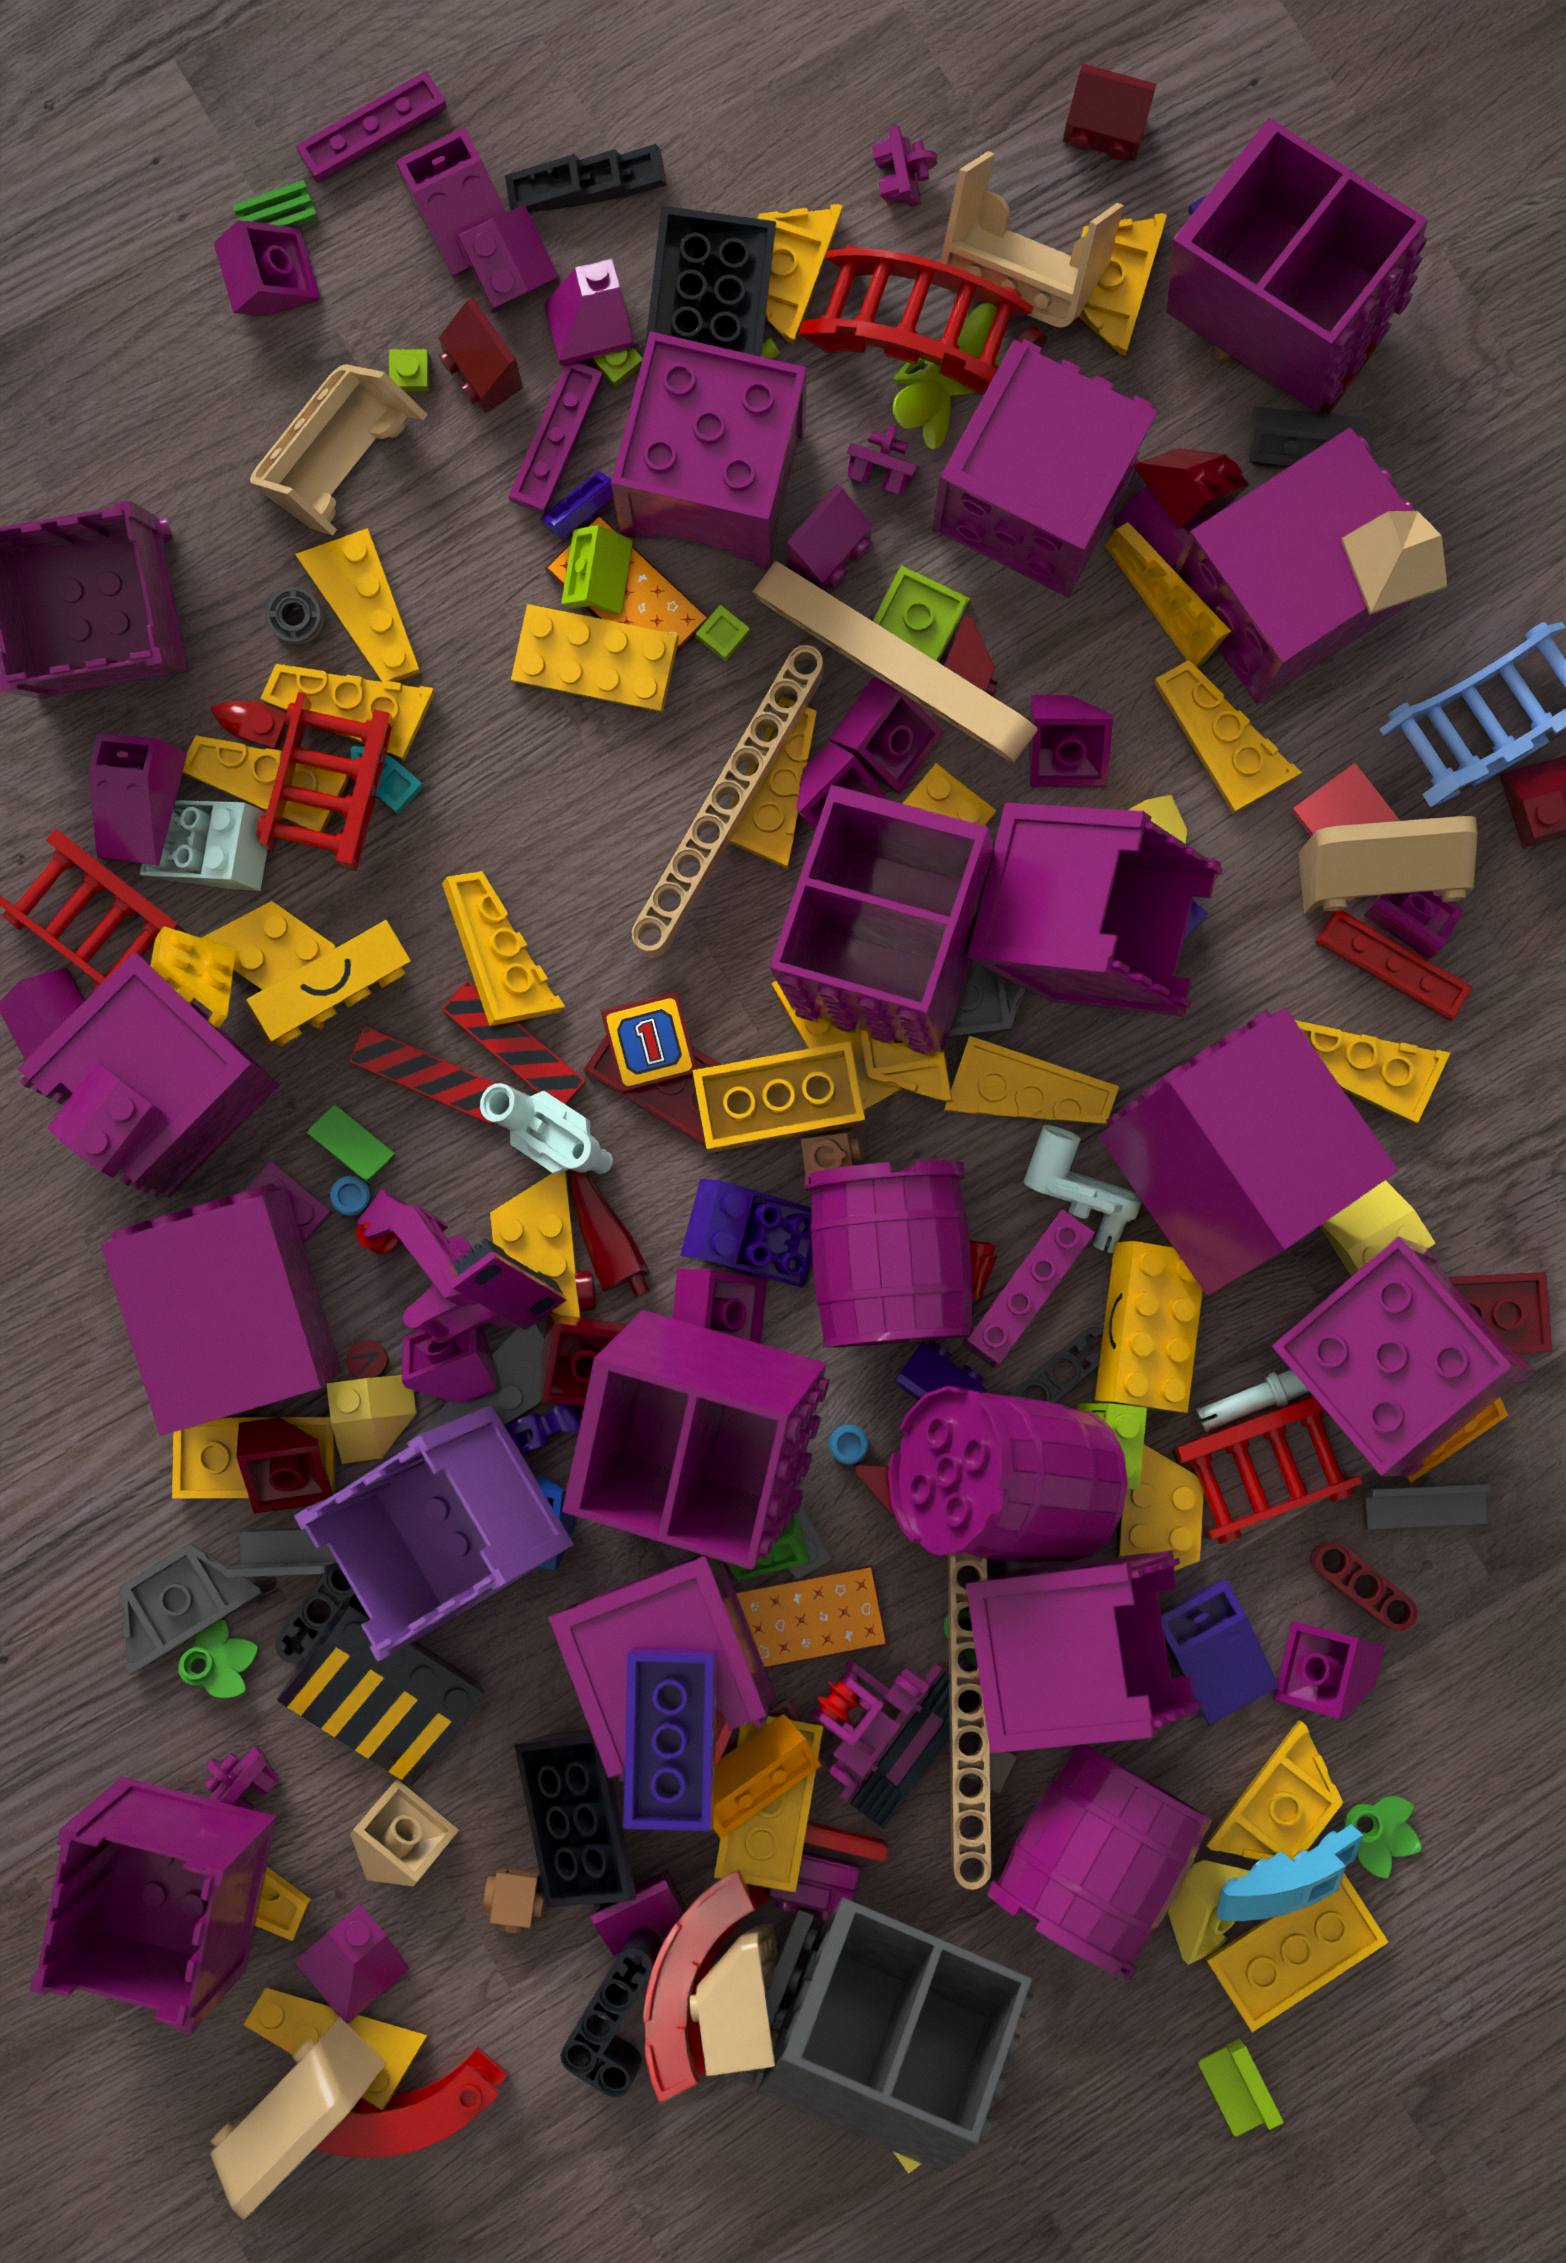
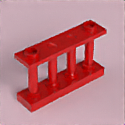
(355, 807)
(95, 879)
(1236, 1441)

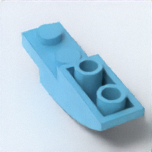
(1289, 1885)

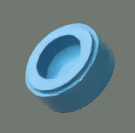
(350, 1196)
(848, 1444)

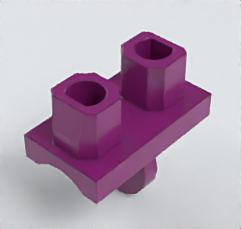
(898, 152)
(898, 470)
(250, 1771)

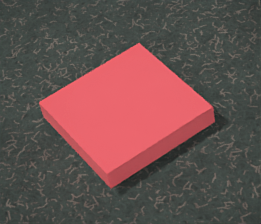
(1343, 801)

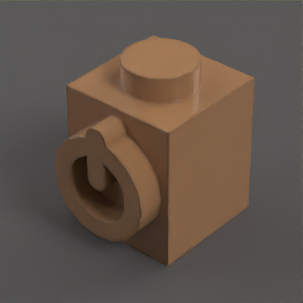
(831, 1150)
(513, 1899)

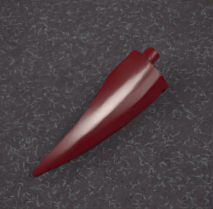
(607, 1240)

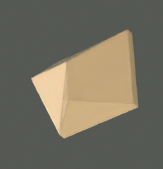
(1396, 559)
(400, 1837)

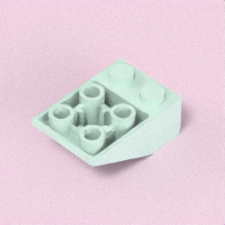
(212, 846)

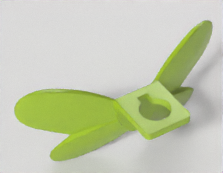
(928, 396)

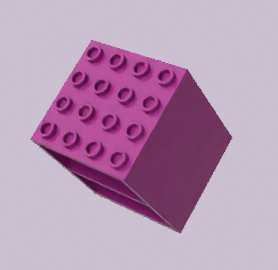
(1295, 265)
(1279, 566)
(884, 920)
(1245, 1149)
(221, 1308)
(695, 1438)

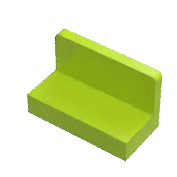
(597, 569)
(1239, 2088)

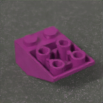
(450, 192)
(133, 796)

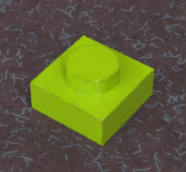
(618, 365)
(410, 369)
(722, 633)

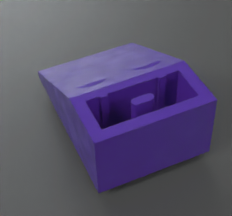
(749, 1232)
(1218, 1649)

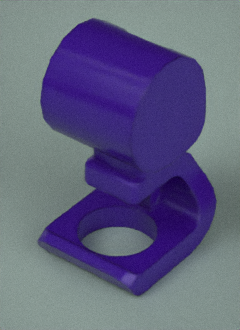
(534, 1431)

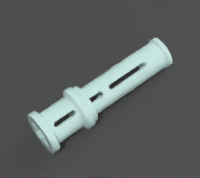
(1276, 1390)

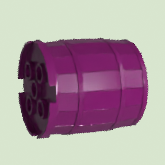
(891, 1253)
(1006, 1478)
(1100, 1860)

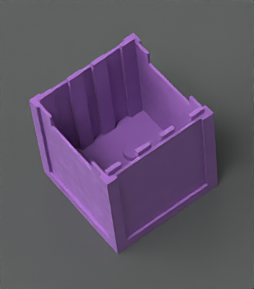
(437, 1529)

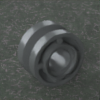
(283, 603)

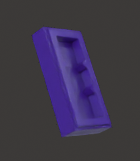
(579, 505)

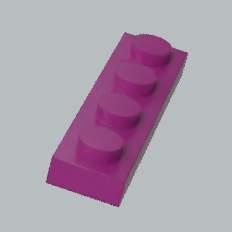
(371, 126)
(556, 437)

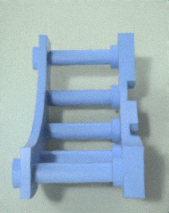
(1506, 749)

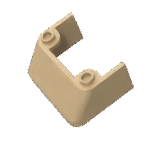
(1044, 277)
(329, 440)
(1388, 860)
(734, 2005)
(294, 2116)

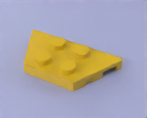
(796, 264)
(1119, 293)
(270, 945)
(196, 970)
(906, 1069)
(539, 1234)
(1163, 1511)
(1282, 1805)

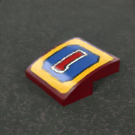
(648, 1041)

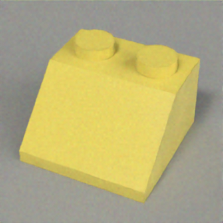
(1372, 1224)

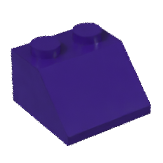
(930, 1370)

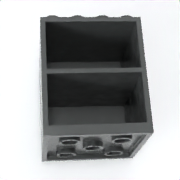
(898, 2037)

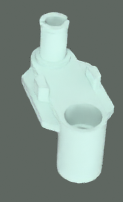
(545, 1130)
(1051, 1176)

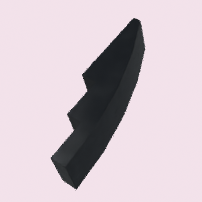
(587, 180)

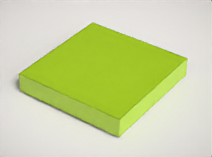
(921, 612)

